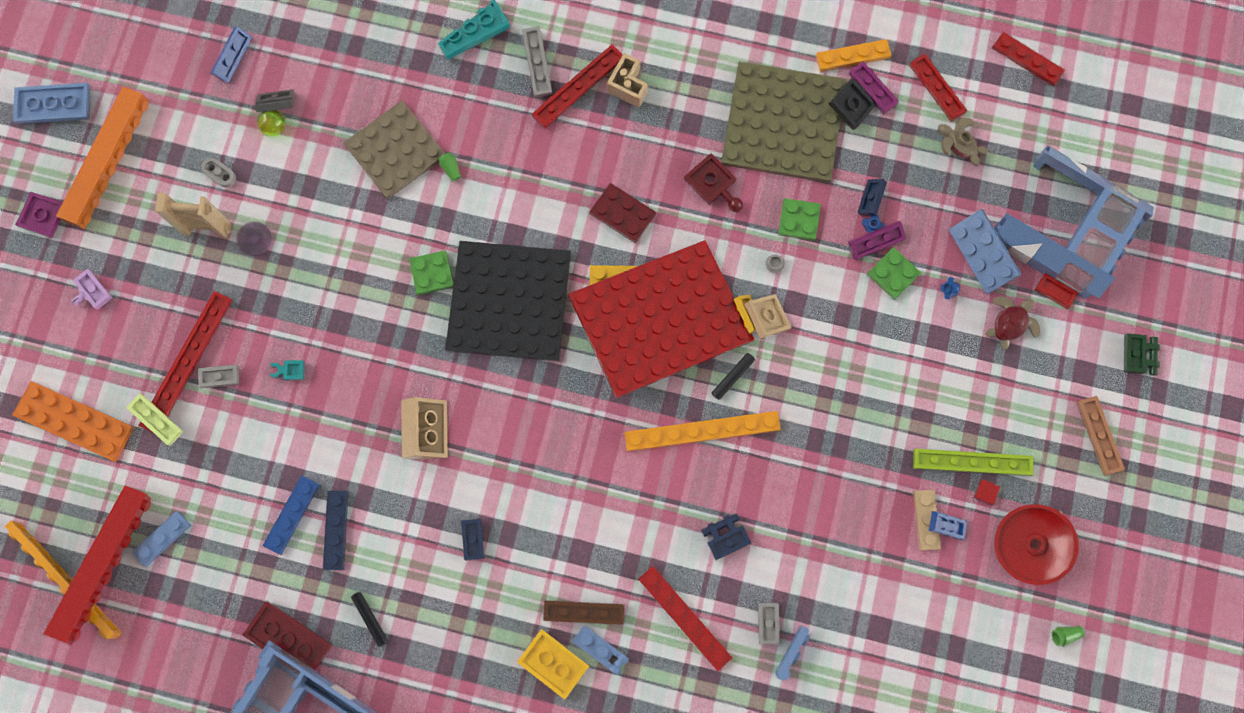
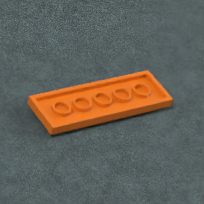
(73, 421)

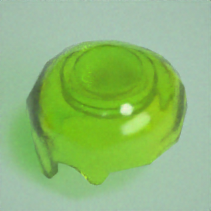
(271, 123)

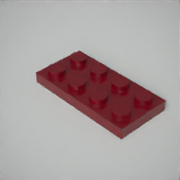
(288, 634)

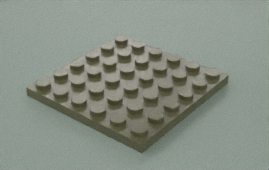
(782, 122)

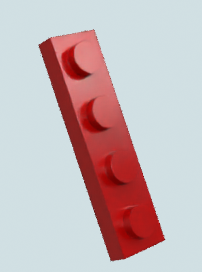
(1028, 59)

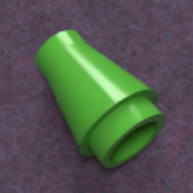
(450, 167)
(1066, 635)

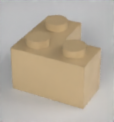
(624, 83)

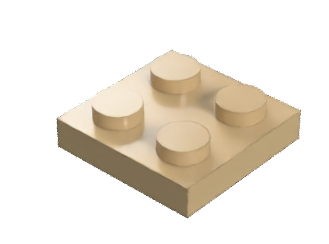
(768, 316)

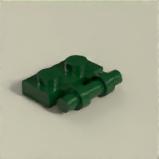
(1135, 354)

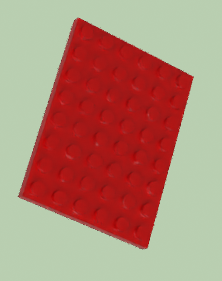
(660, 318)

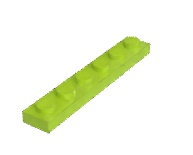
(973, 462)

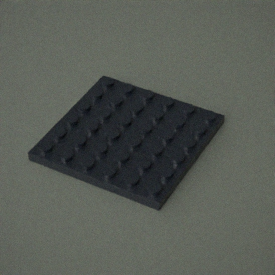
(508, 301)

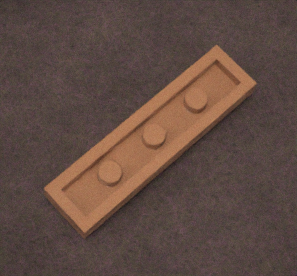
(1100, 435)

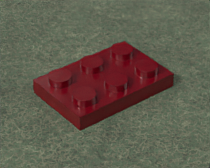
(622, 213)

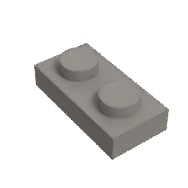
(218, 376)
(768, 623)

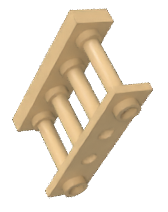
(187, 217)

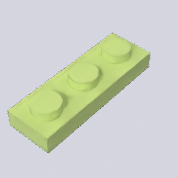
(154, 419)

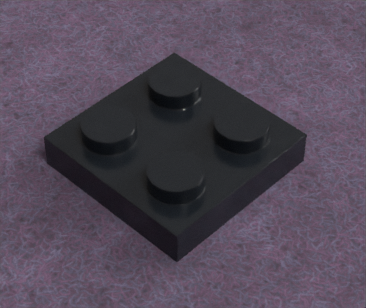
(852, 104)

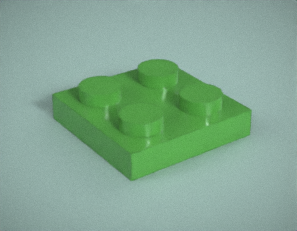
(799, 219)
(431, 272)
(893, 273)

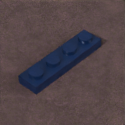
(335, 530)

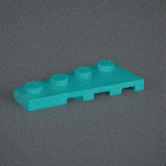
(483, 26)

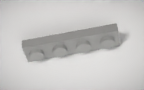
(537, 62)

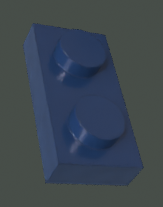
(872, 197)
(472, 539)

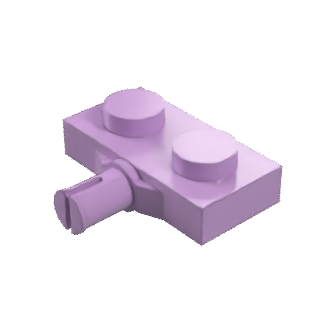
(91, 290)

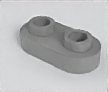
(219, 173)

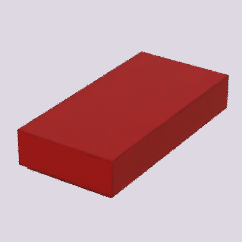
(1056, 291)

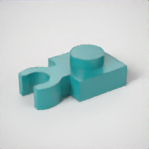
(292, 370)

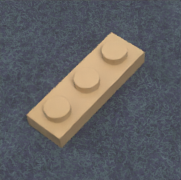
(924, 505)

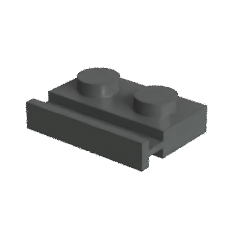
(275, 100)

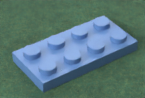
(51, 103)
(984, 251)

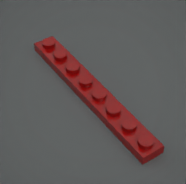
(190, 353)

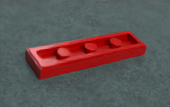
(938, 87)

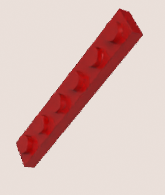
(577, 86)
(685, 618)

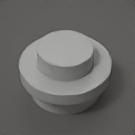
(775, 263)

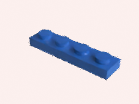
(291, 515)

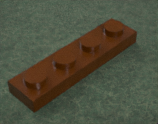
(583, 612)

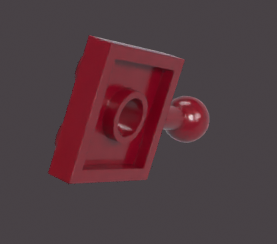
(713, 190)

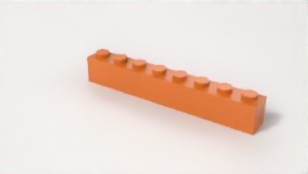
(103, 158)

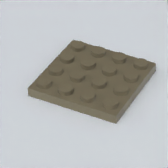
(394, 149)

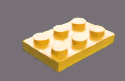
(553, 664)

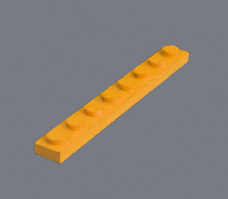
(702, 431)
(57, 574)

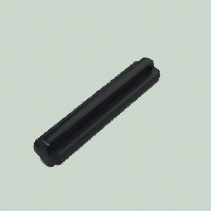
(733, 376)
(369, 619)

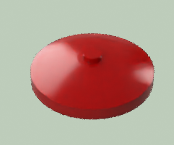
(1036, 544)

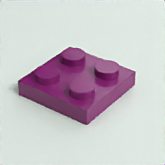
(40, 215)

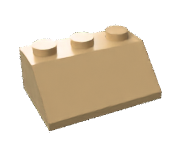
(424, 428)

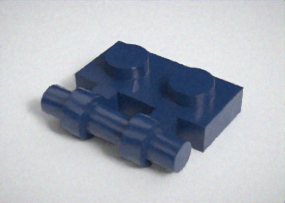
(729, 542)

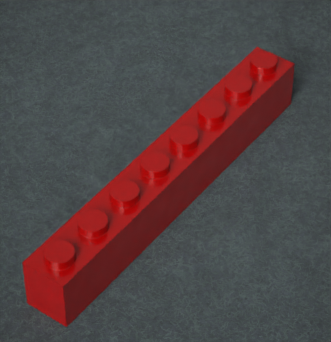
(97, 566)

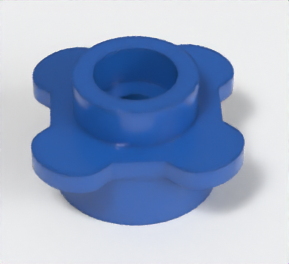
(868, 224)
(950, 288)

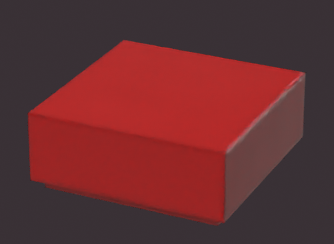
(986, 492)

